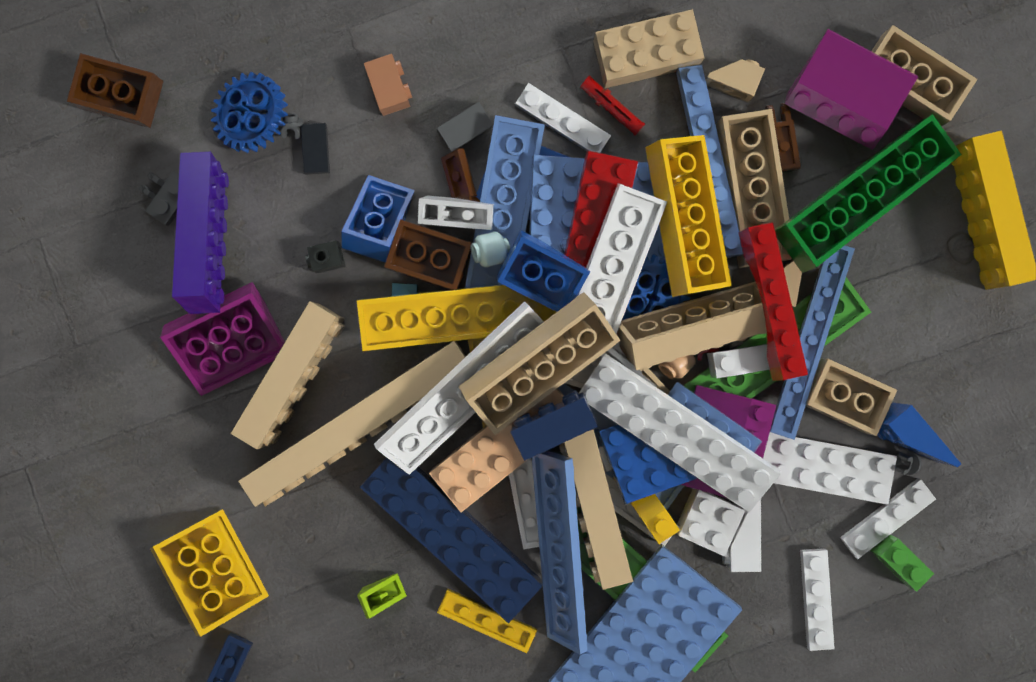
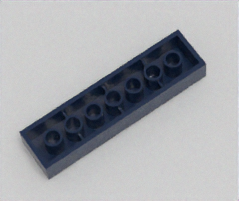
(454, 537)

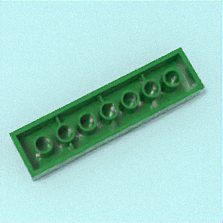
(867, 194)

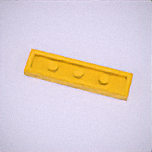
(486, 620)

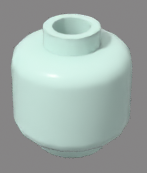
(490, 249)

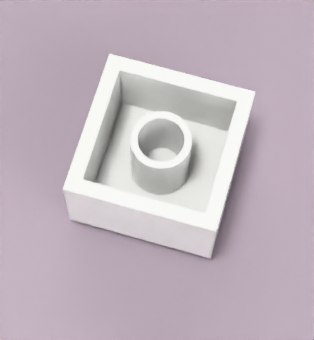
(709, 521)

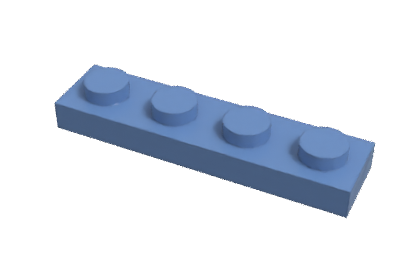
(714, 416)

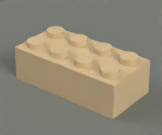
(648, 48)
(939, 84)

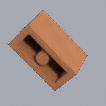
(387, 84)

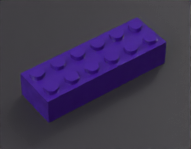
(200, 233)

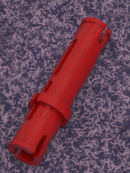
(590, 86)

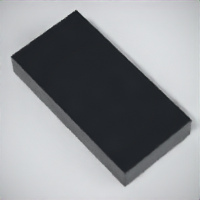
(315, 148)

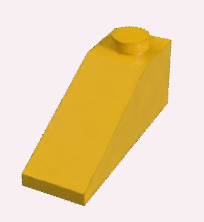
(655, 517)

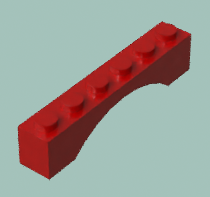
(783, 340)

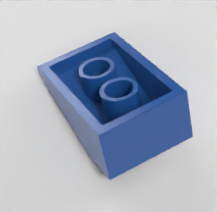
(376, 218)
(541, 272)
(909, 430)

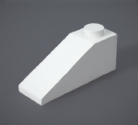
(455, 212)
(738, 361)
(745, 548)

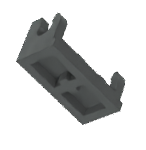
(464, 126)

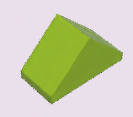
(381, 595)

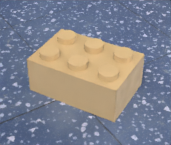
(850, 397)

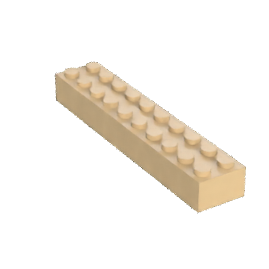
(349, 428)

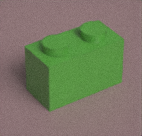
(902, 562)

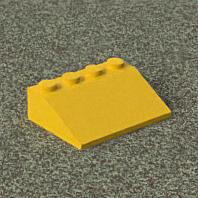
(209, 573)

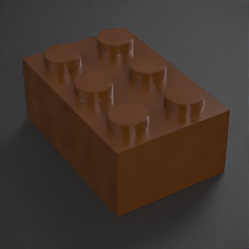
(115, 90)
(428, 255)

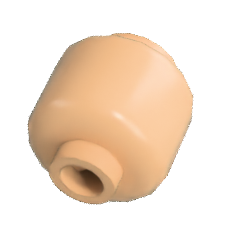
(678, 367)

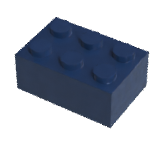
(553, 425)

